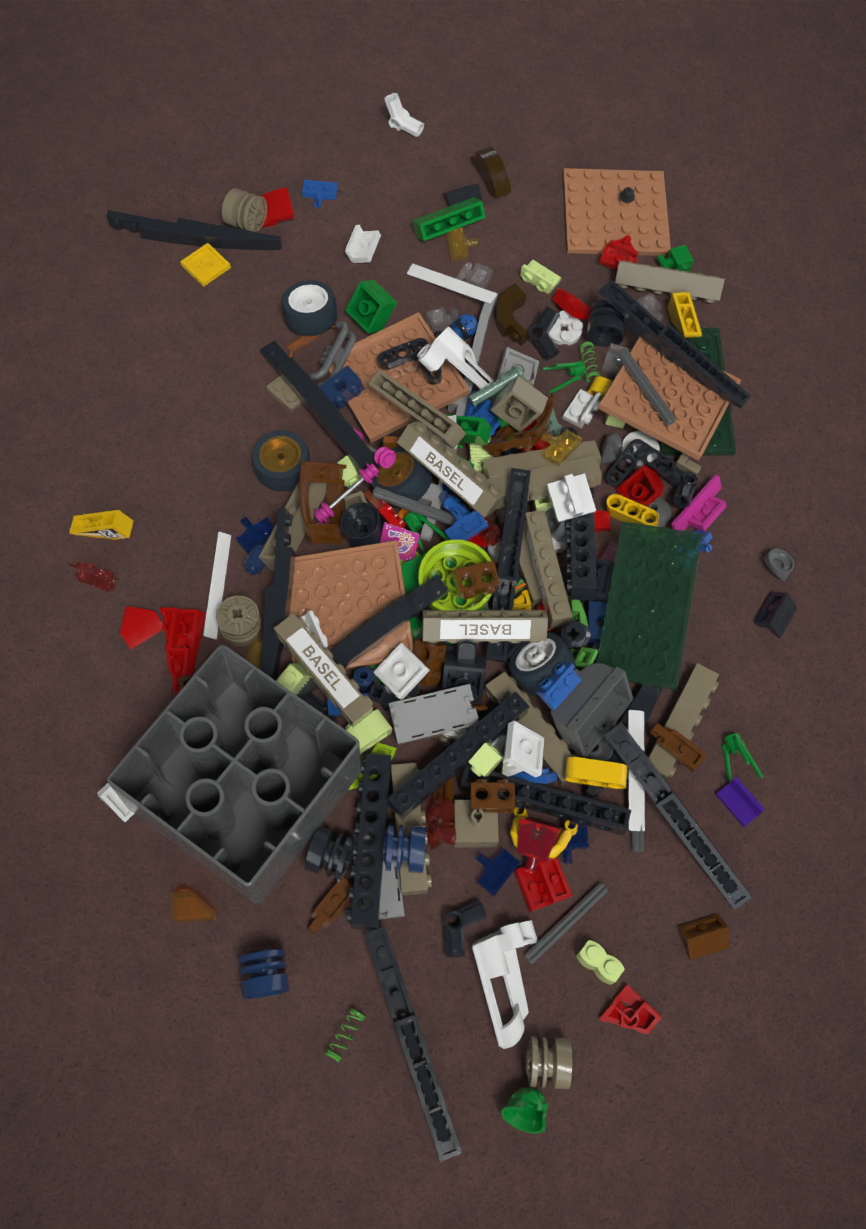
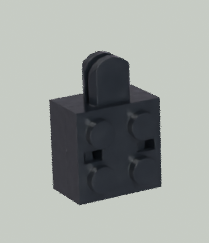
(604, 575)
(465, 669)

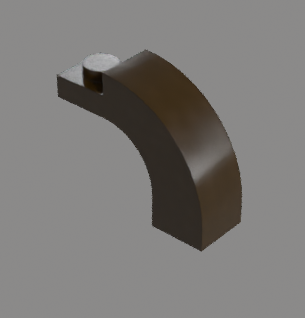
(494, 171)
(508, 303)

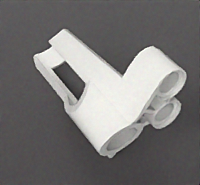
(455, 350)
(498, 957)

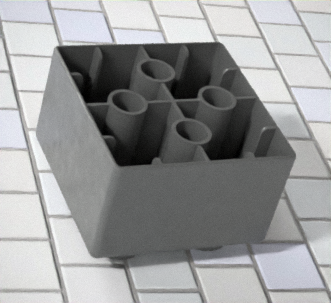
(238, 773)

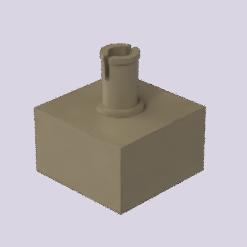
(519, 403)
(474, 828)

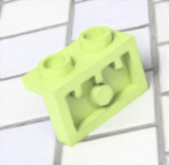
(539, 276)

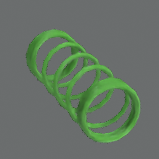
(581, 350)
(330, 1053)

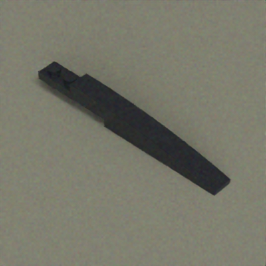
(193, 233)
(673, 345)
(318, 404)
(509, 553)
(278, 596)
(383, 625)
(645, 702)
(678, 816)
(413, 1044)

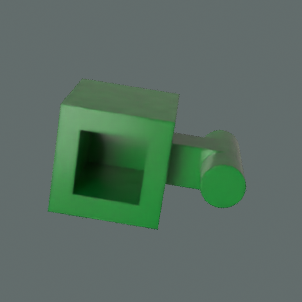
(677, 258)

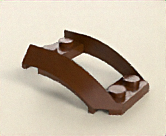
(508, 438)
(332, 475)

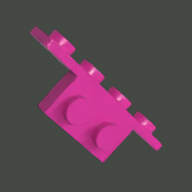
(702, 508)

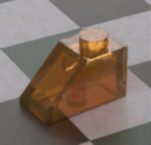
(190, 908)

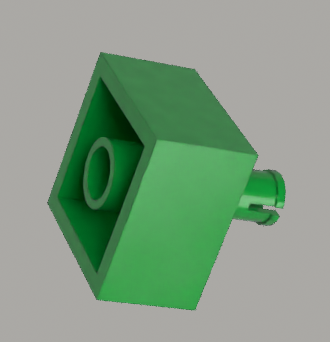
(371, 306)

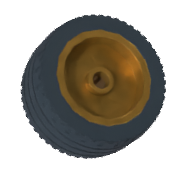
(278, 459)
(404, 477)

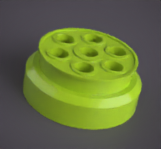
(463, 555)

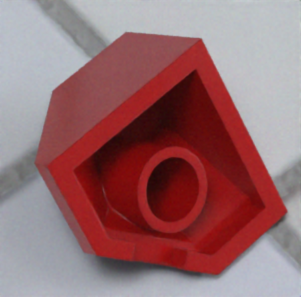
(642, 486)

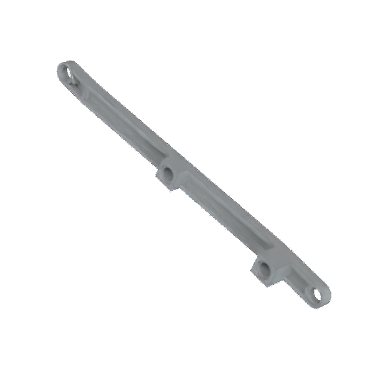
(458, 407)

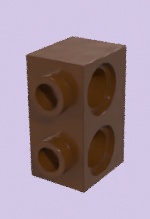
(474, 574)
(433, 657)
(492, 803)

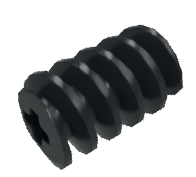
(571, 628)

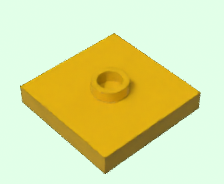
(205, 264)

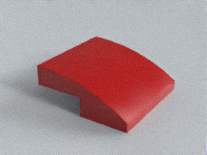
(278, 207)
(543, 886)

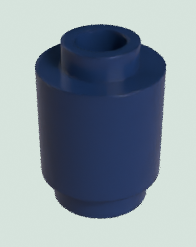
(253, 564)
(364, 678)

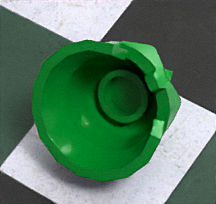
(526, 1110)

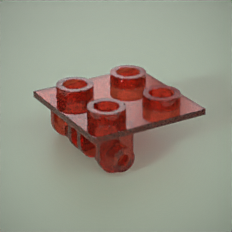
(491, 533)
(89, 573)
(438, 830)

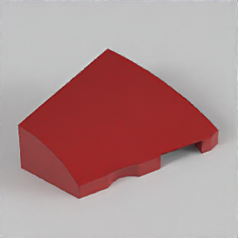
(571, 304)
(638, 1016)

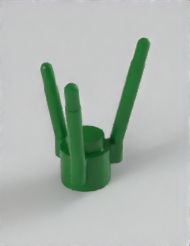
(574, 369)
(414, 523)
(736, 745)

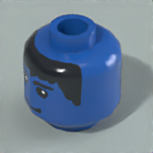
(464, 326)

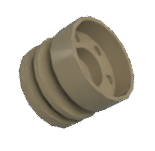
(244, 210)
(239, 630)
(549, 1062)

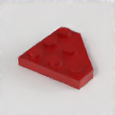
(385, 510)

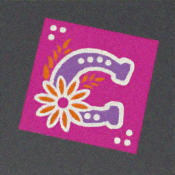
(406, 540)

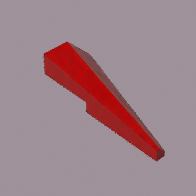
(183, 639)

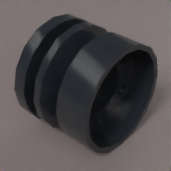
(605, 324)
(362, 524)
(329, 853)

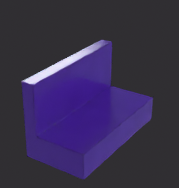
(740, 802)

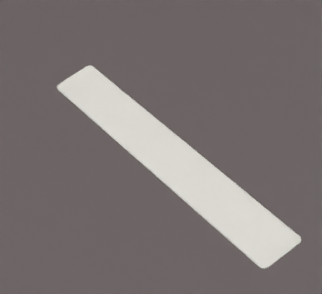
(451, 283)
(217, 584)
(636, 790)

